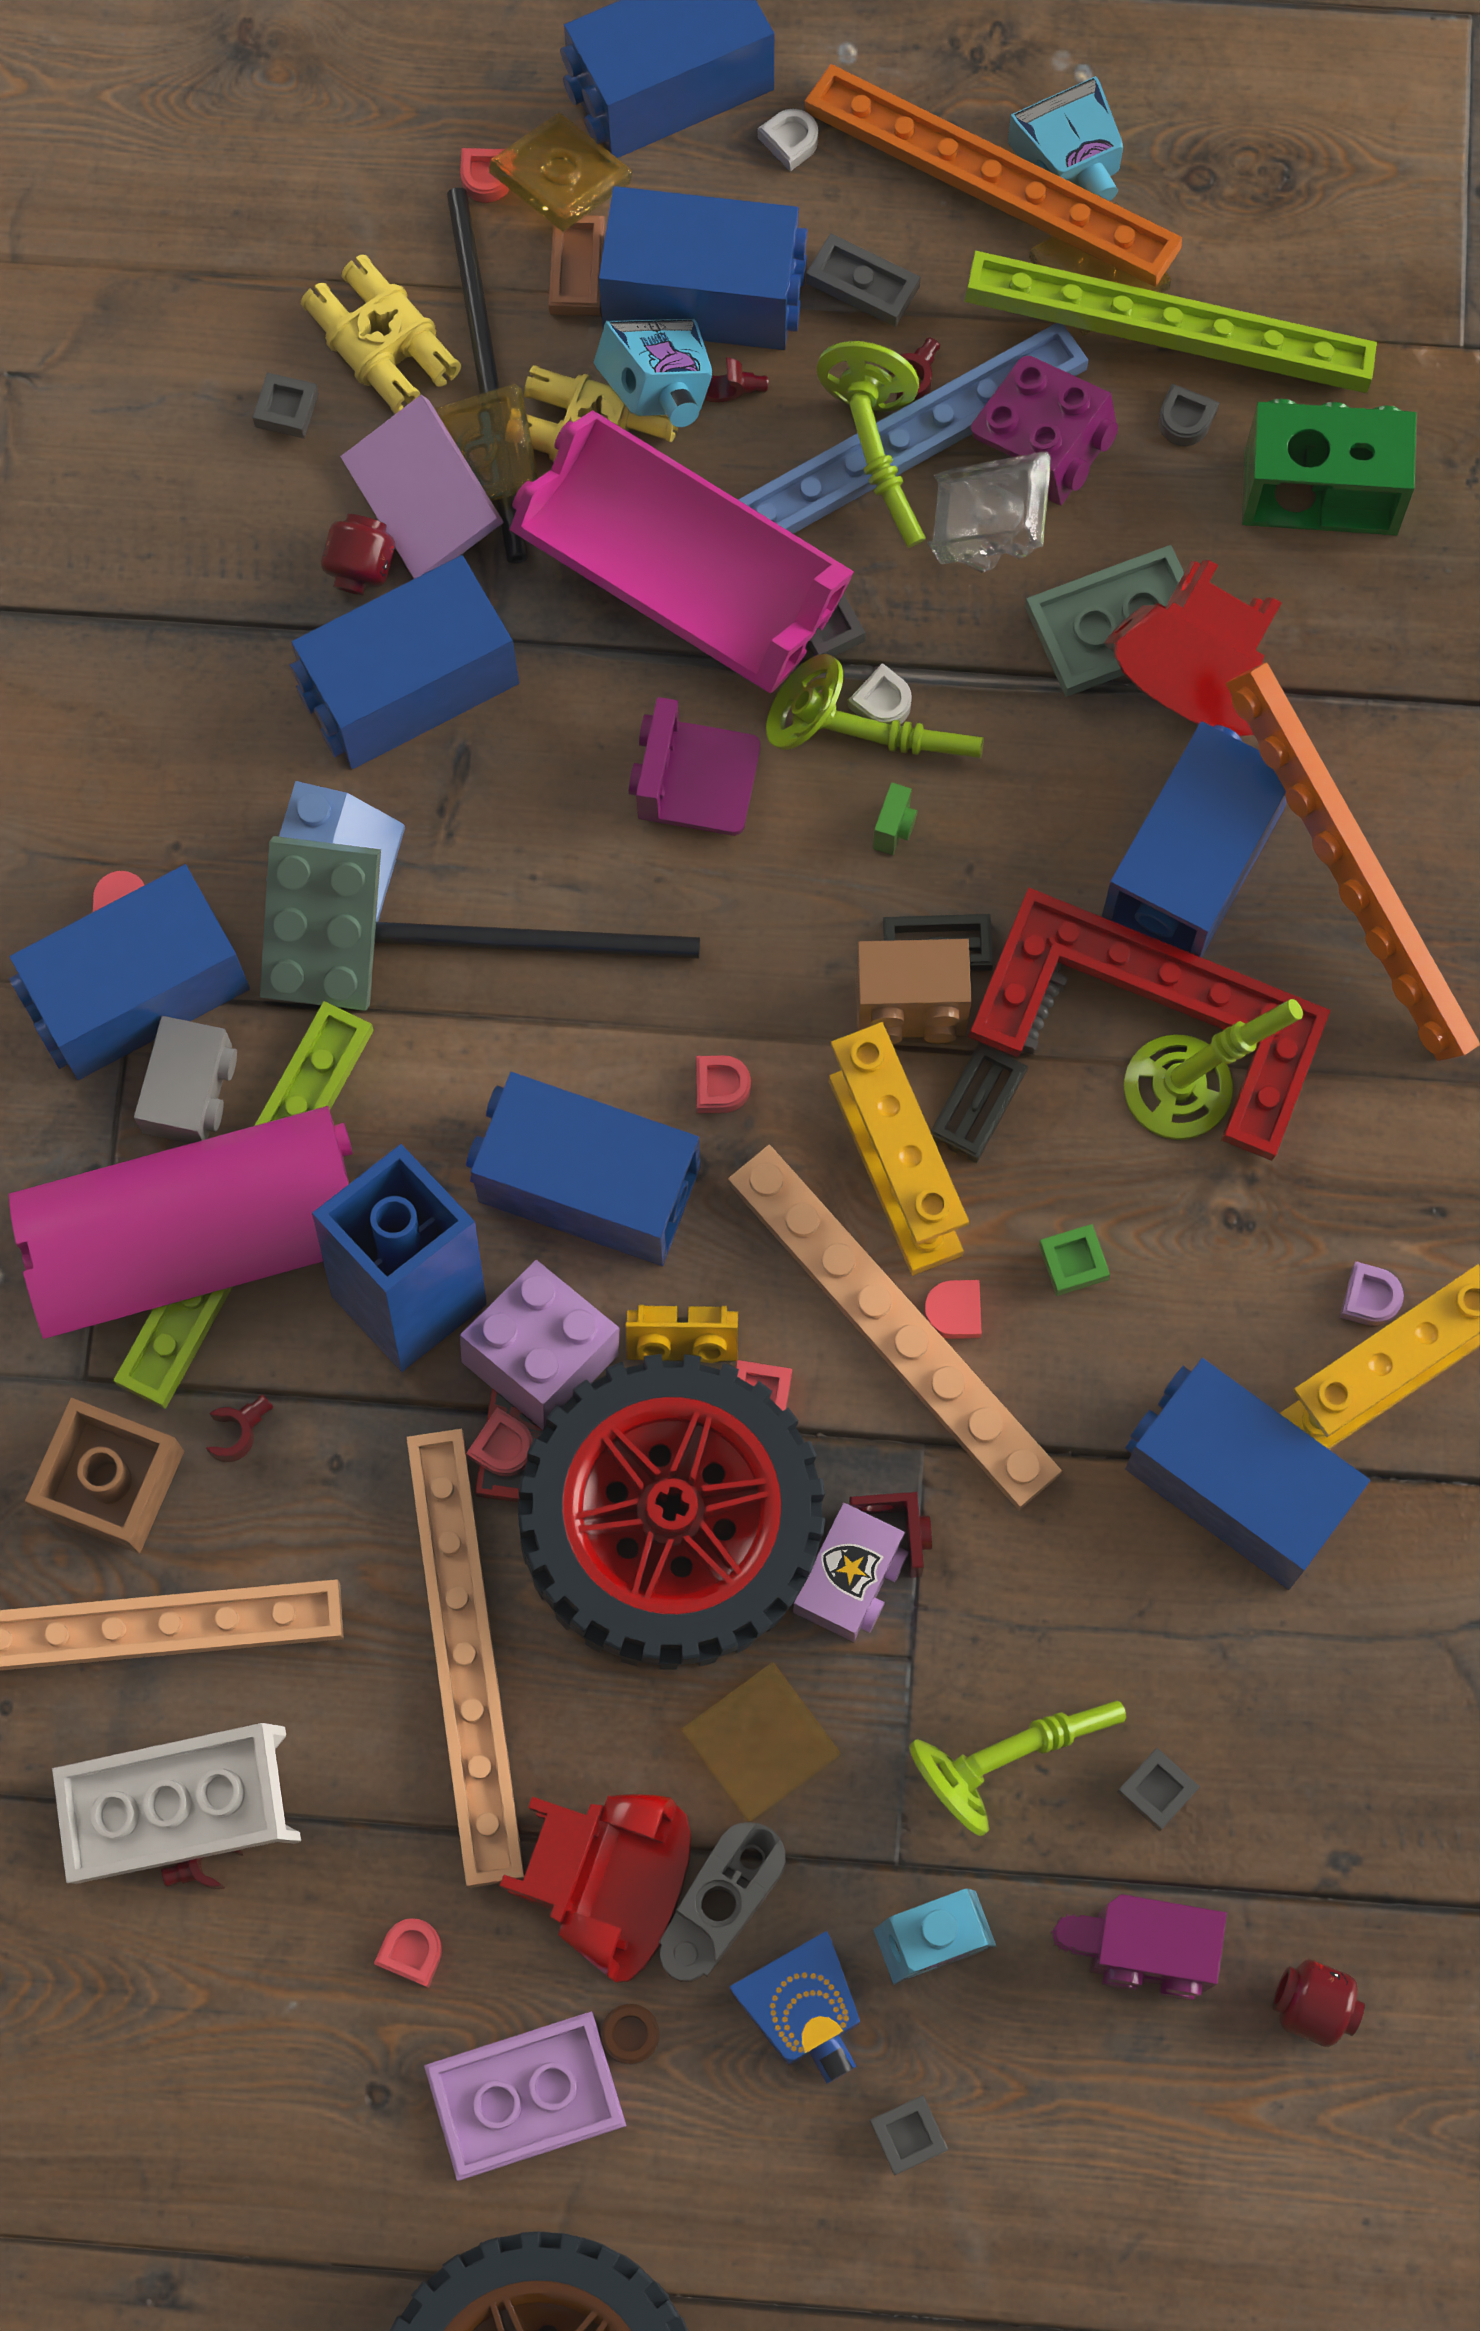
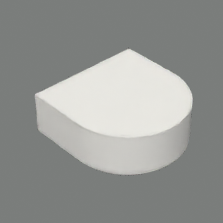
(790, 136)
(882, 697)

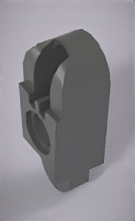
(695, 1942)

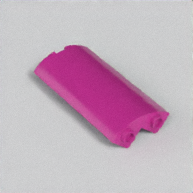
(680, 550)
(178, 1221)

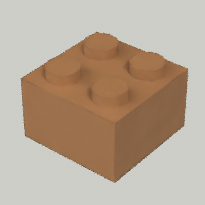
(914, 988)
(105, 1475)

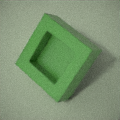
(895, 819)
(1074, 1260)

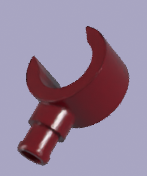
(921, 362)
(734, 383)
(247, 1418)
(190, 1871)

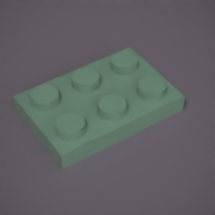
(1084, 612)
(320, 922)

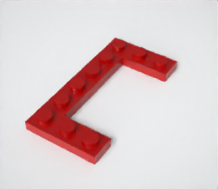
(1062, 933)

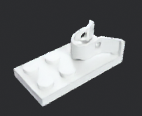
(171, 1803)

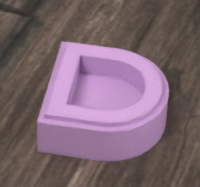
(1371, 1296)

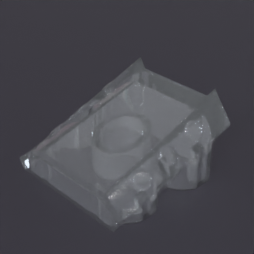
(991, 510)

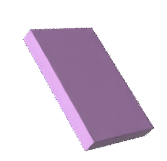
(421, 488)
(525, 2096)

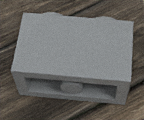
(185, 1081)

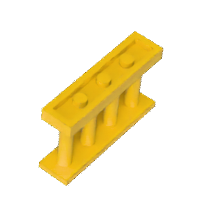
(897, 1149)
(1390, 1363)

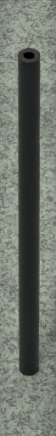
(480, 338)
(537, 940)

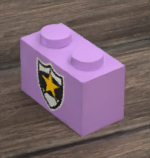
(850, 1573)

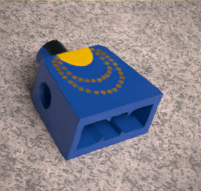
(803, 2006)

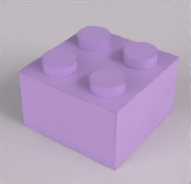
(539, 1343)

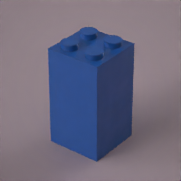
(664, 66)
(706, 261)
(404, 663)
(1197, 842)
(116, 972)
(584, 1167)
(401, 1257)
(1243, 1471)

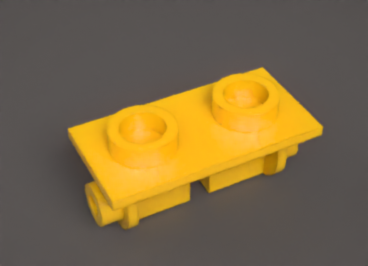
(708, 1334)

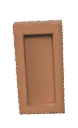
(576, 268)

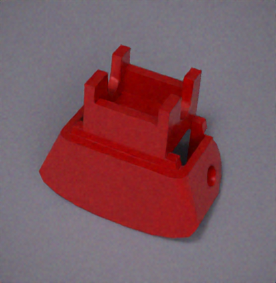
(1194, 647)
(609, 1876)

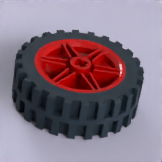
(637, 1602)

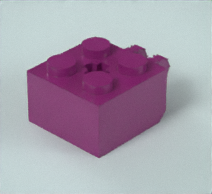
(1150, 1943)

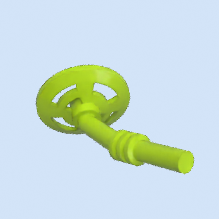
(865, 390)
(818, 711)
(1189, 1078)
(960, 1778)

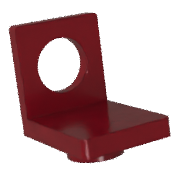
(917, 1527)

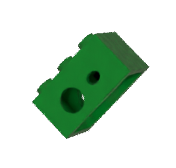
(1350, 457)

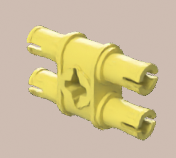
(380, 334)
(580, 397)

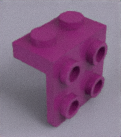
(1049, 412)
(693, 773)

